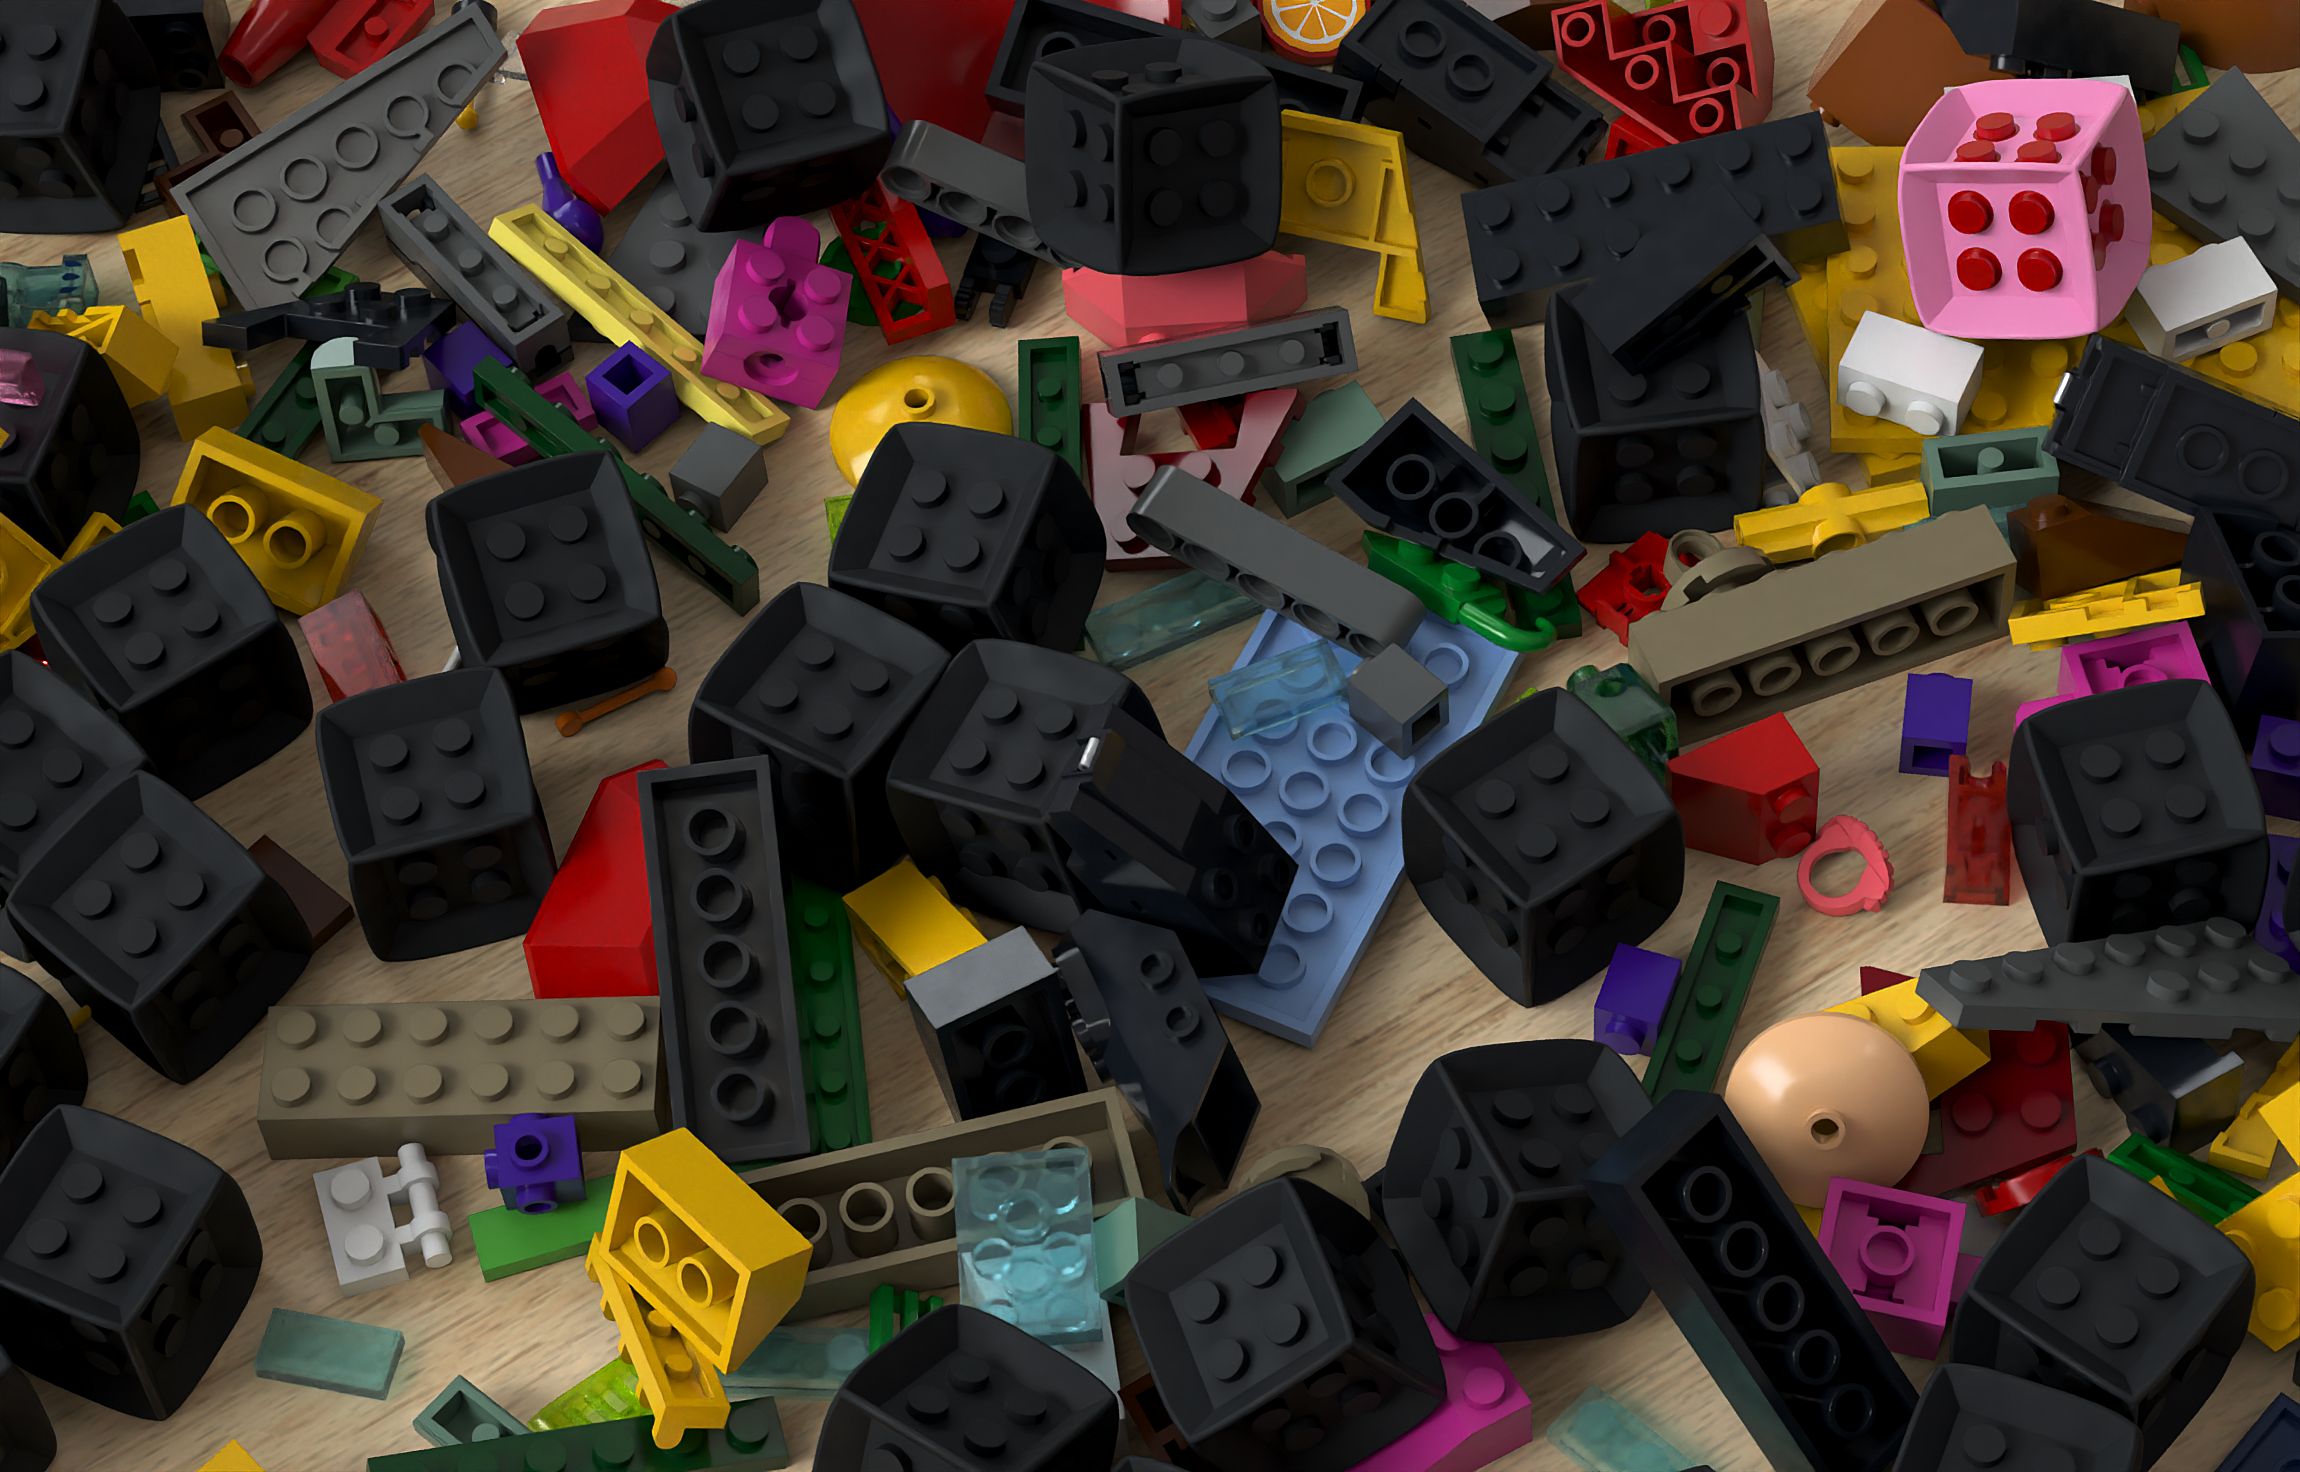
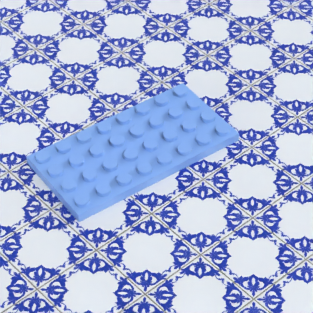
(1336, 810)

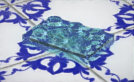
(1030, 1242)

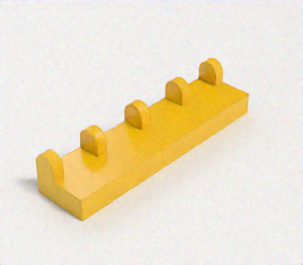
(671, 1371)

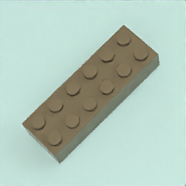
(1828, 624)
(450, 1070)
(890, 1206)

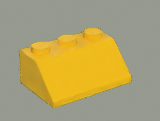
(280, 516)
(702, 1247)

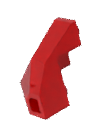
(1676, 66)
(595, 94)
(597, 917)

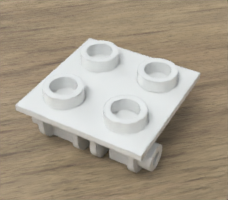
(1787, 425)

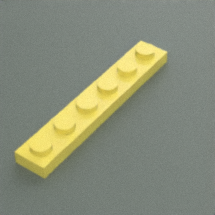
(626, 314)

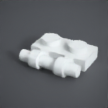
(362, 1226)

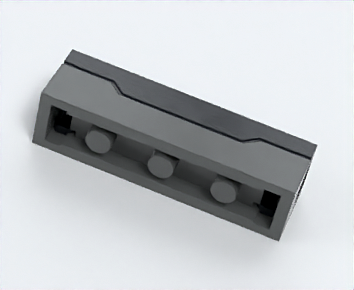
(466, 266)
(1227, 361)

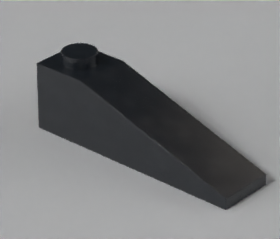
(1446, 498)

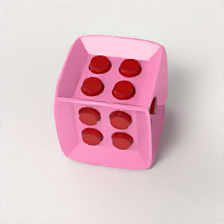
(2025, 208)

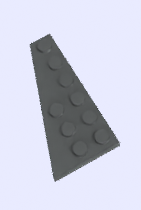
(2231, 173)
(311, 183)
(669, 262)
(2159, 981)

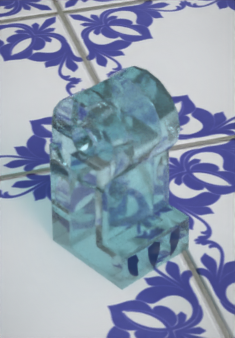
(49, 288)

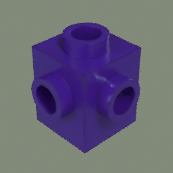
(536, 1163)

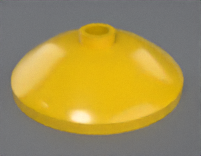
(885, 396)

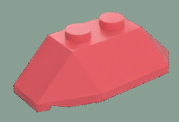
(1151, 308)

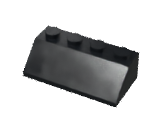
(2067, 40)

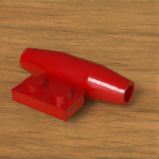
(340, 33)

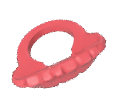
(1843, 835)

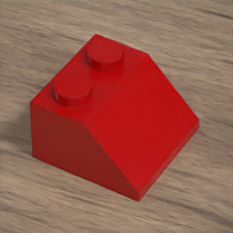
(1748, 793)

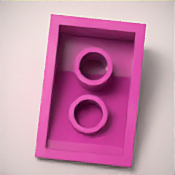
(1475, 1423)

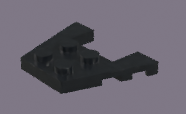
(383, 322)

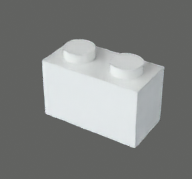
(2202, 301)
(1909, 375)

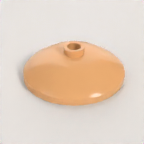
(1838, 1072)

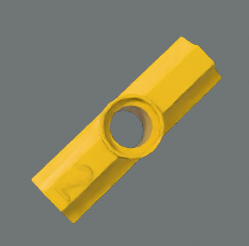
(1831, 520)

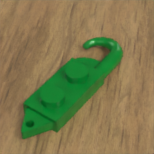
(1453, 592)

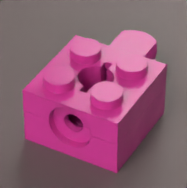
(778, 316)
(2123, 662)
(1899, 1243)

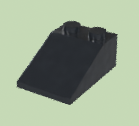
(996, 1028)

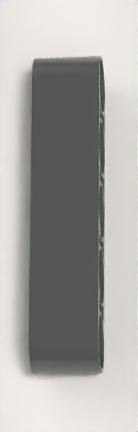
(965, 185)
(1274, 564)

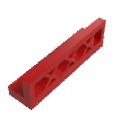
(914, 251)

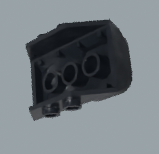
(1162, 1044)

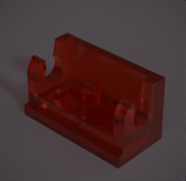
(351, 646)
(1976, 836)

